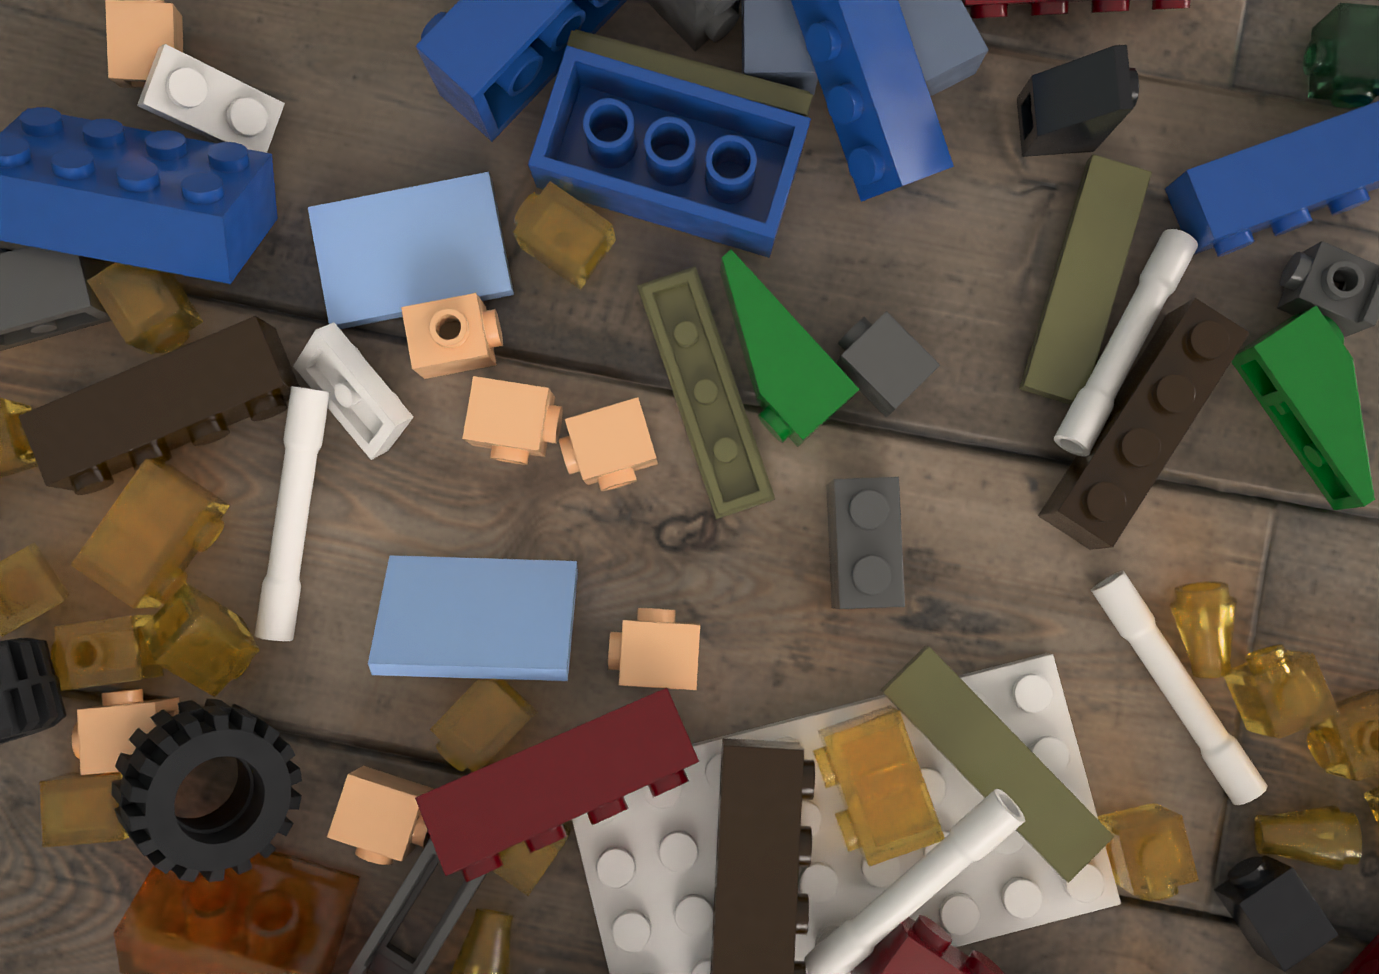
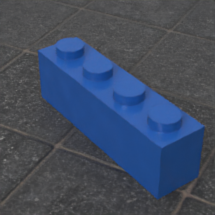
(874, 92)
(1279, 182)

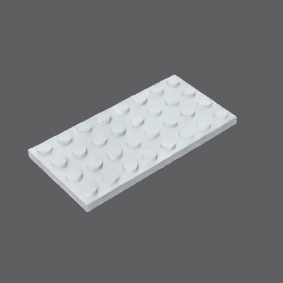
(657, 859)

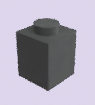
(884, 362)

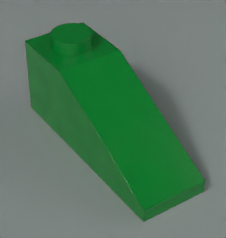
(786, 366)
(1313, 399)

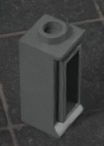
(382, 956)

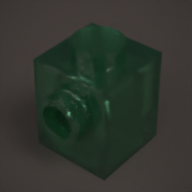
(1345, 56)

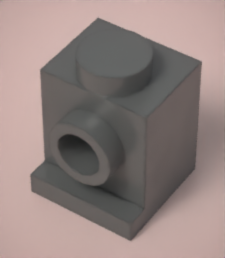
(1310, 283)

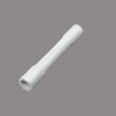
(1096, 399)
(282, 584)
(1218, 748)
(967, 842)

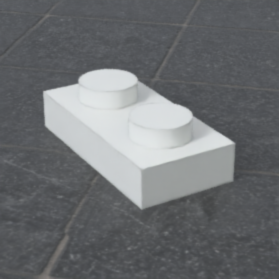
(209, 101)
(357, 392)

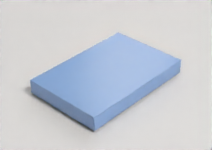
(409, 249)
(475, 618)

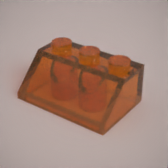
(265, 921)

